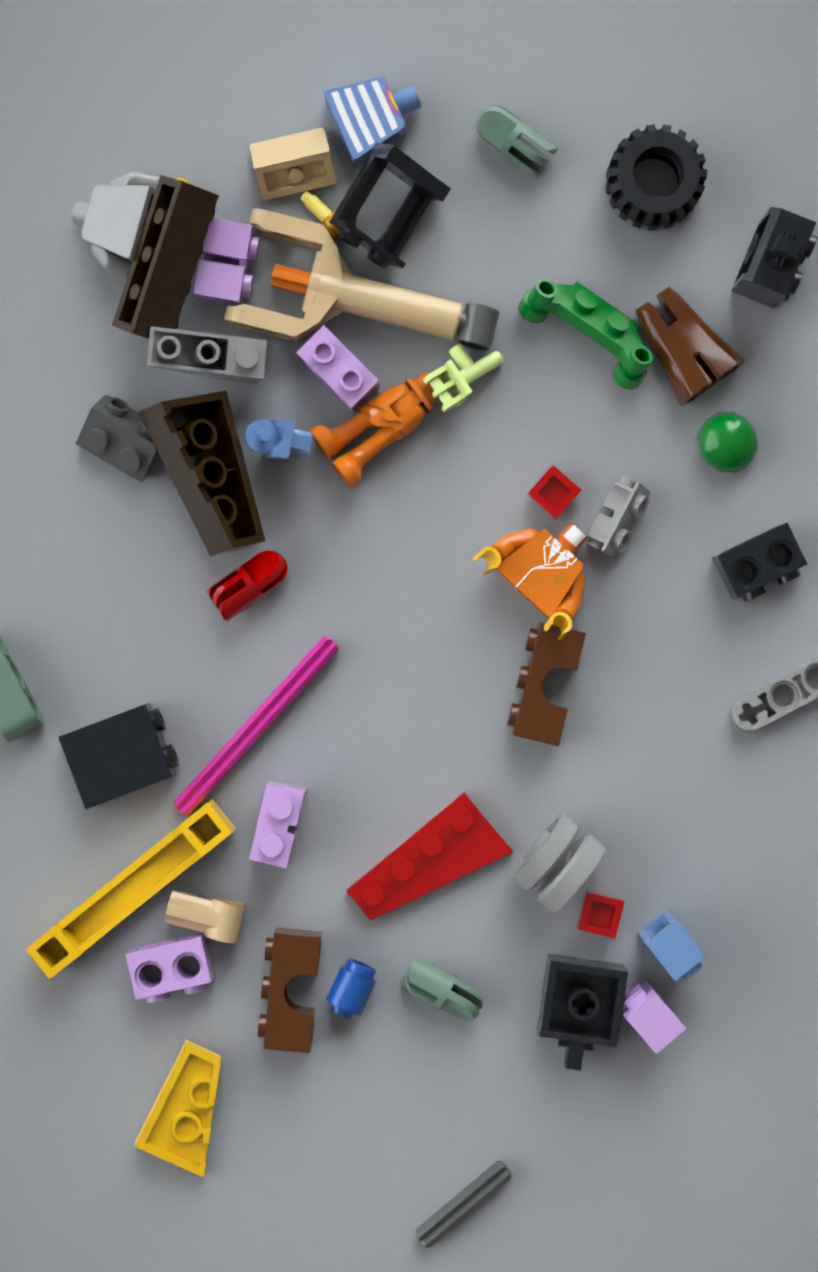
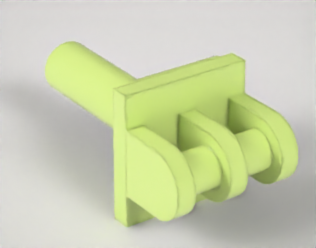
(452, 384)

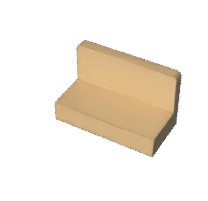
(292, 164)

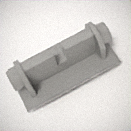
(628, 504)

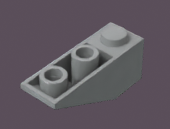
(207, 354)

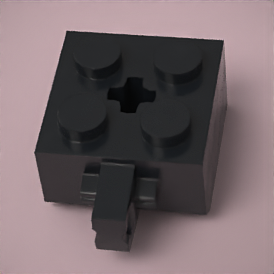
(774, 257)
(597, 1020)

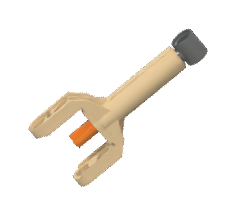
(335, 290)

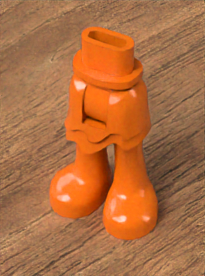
(392, 412)

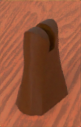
(686, 347)

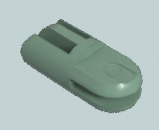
(505, 131)
(441, 990)

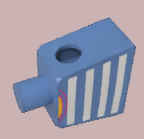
(370, 115)

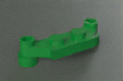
(594, 319)

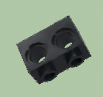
(756, 554)

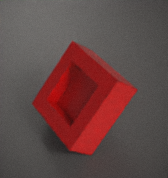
(554, 492)
(600, 914)

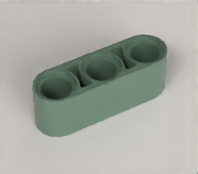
(17, 706)

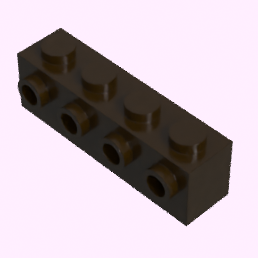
(165, 257)

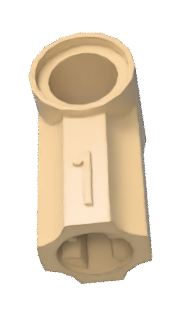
(215, 917)

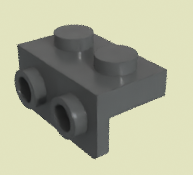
(118, 437)

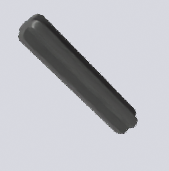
(463, 1204)

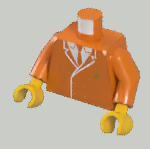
(542, 571)

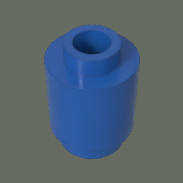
(351, 988)

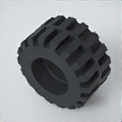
(664, 146)

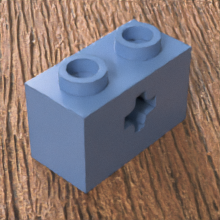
(672, 946)

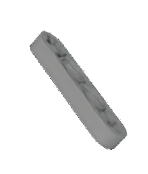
(801, 695)

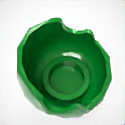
(727, 442)

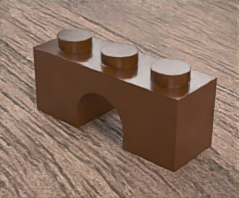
(534, 715)
(286, 1023)

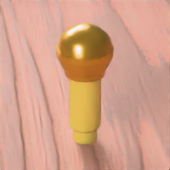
(321, 211)

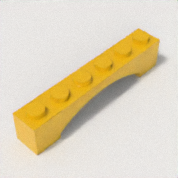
(130, 889)

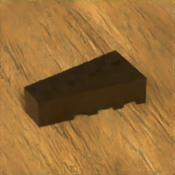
(208, 468)

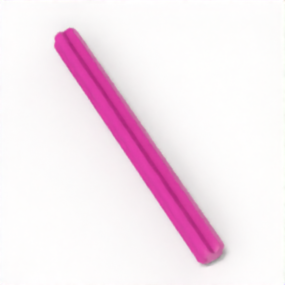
(256, 726)

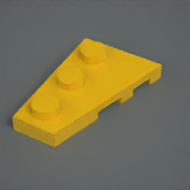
(183, 1111)

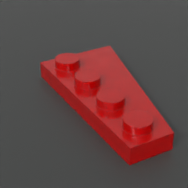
(436, 854)

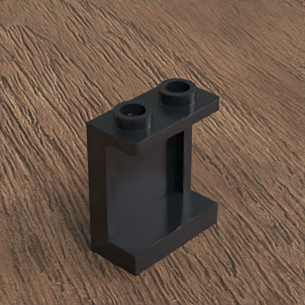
(119, 755)

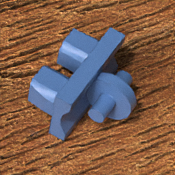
(277, 439)

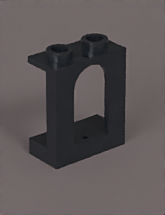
(423, 190)

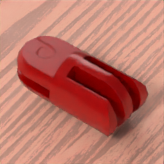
(248, 583)

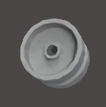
(558, 863)

